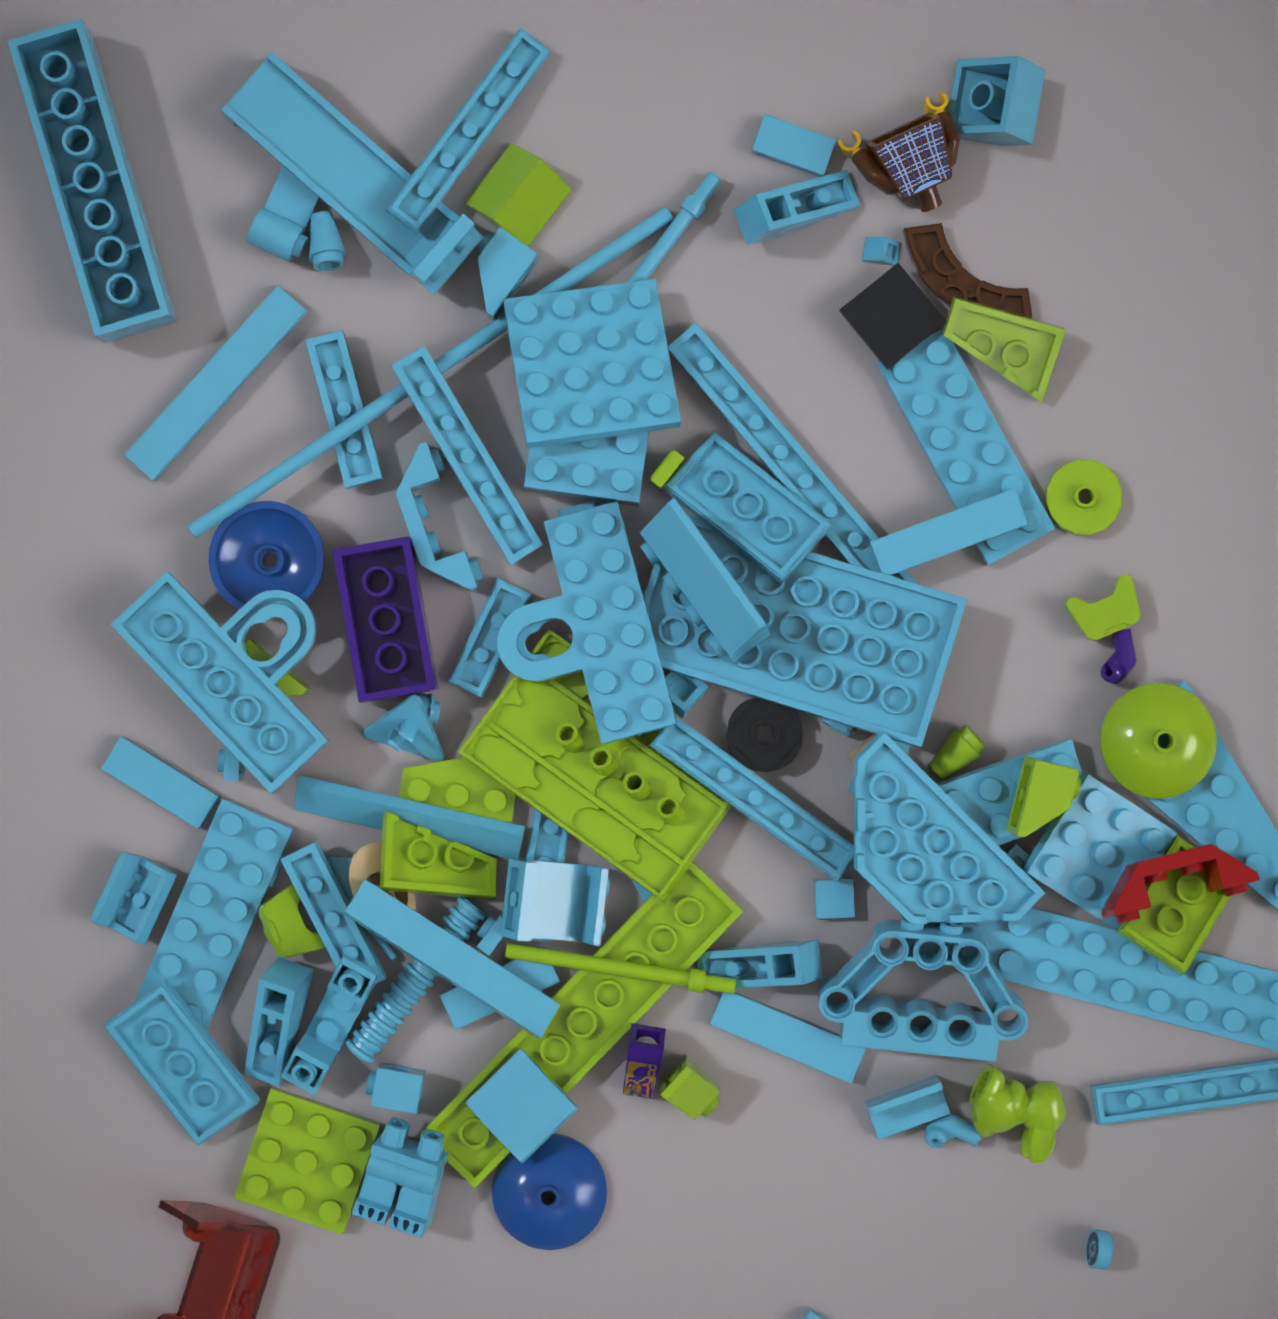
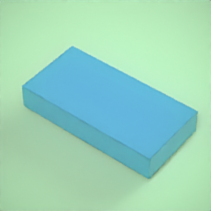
(793, 145)

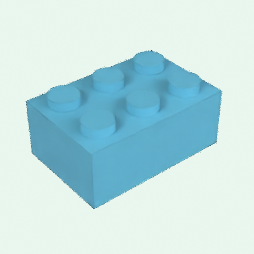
(590, 469)

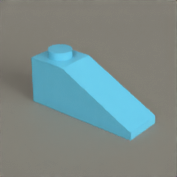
(795, 206)
(765, 963)
(277, 1019)

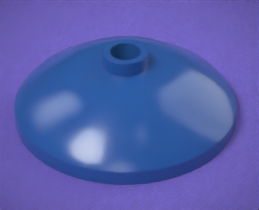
(252, 534)
(557, 1166)

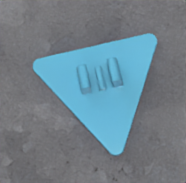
(407, 729)

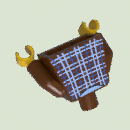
(911, 157)

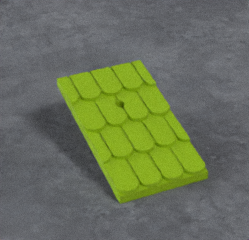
(549, 754)

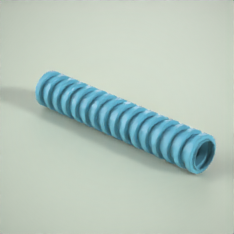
(408, 988)

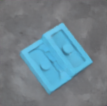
(521, 1105)

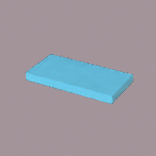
(747, 507)
(182, 1062)

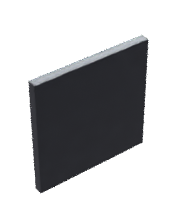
(892, 316)

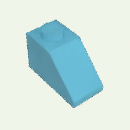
(503, 268)

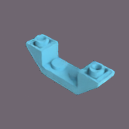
(421, 473)
(331, 1024)

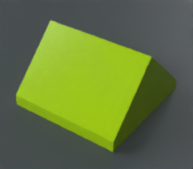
(519, 194)

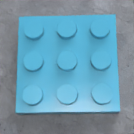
(1093, 844)

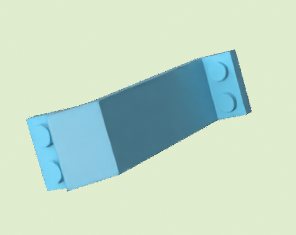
(347, 171)

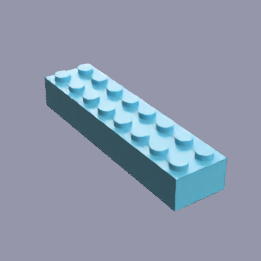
(92, 181)

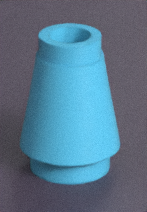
(325, 243)

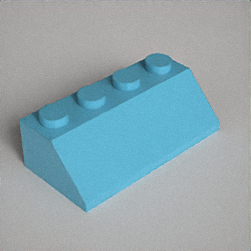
(703, 581)

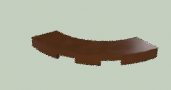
(948, 279)

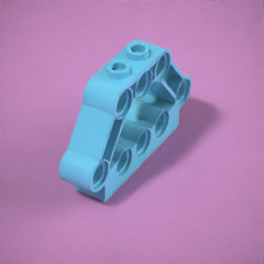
(873, 962)

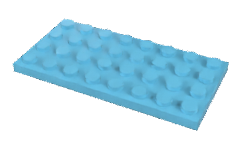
(837, 646)

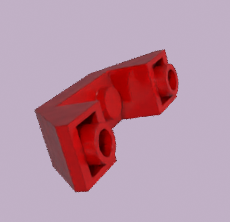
(1219, 867)

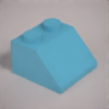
(997, 99)

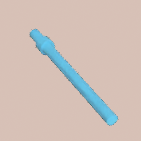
(692, 208)

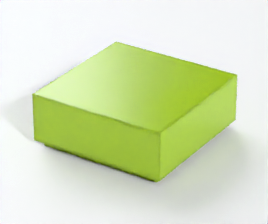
(666, 469)

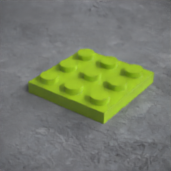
(307, 1160)

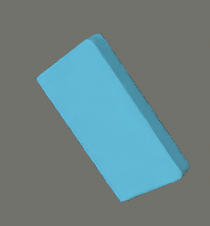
(907, 1107)

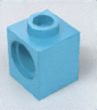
(396, 1087)

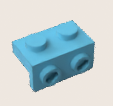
(133, 896)

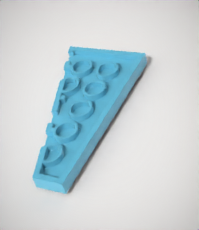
(1229, 816)

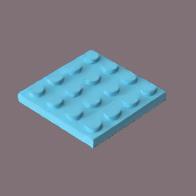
(591, 363)

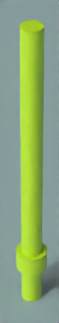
(695, 980)

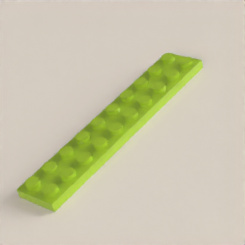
(595, 1009)

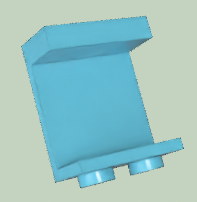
(554, 901)

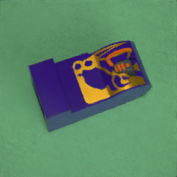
(643, 1061)

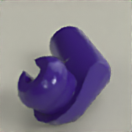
(1122, 660)

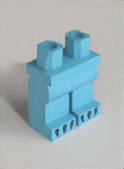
(403, 1179)

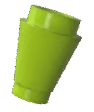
(957, 752)

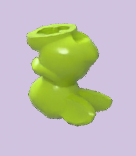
(1005, 1104)

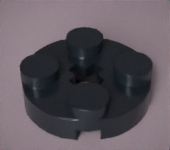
(767, 755)

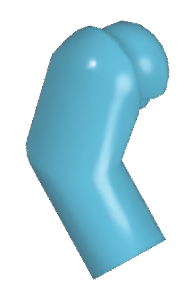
(950, 1127)

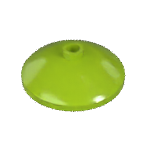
(1132, 734)

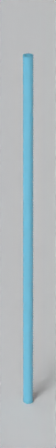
(398, 393)

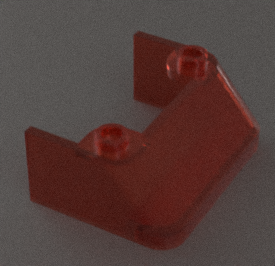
(229, 1263)

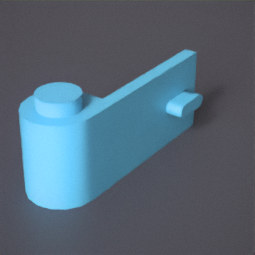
(283, 220)

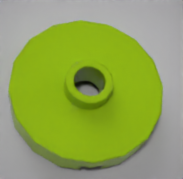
(1063, 499)

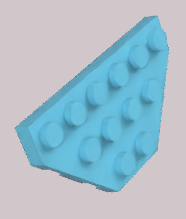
(926, 849)

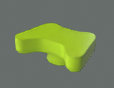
(1108, 614)
(285, 926)

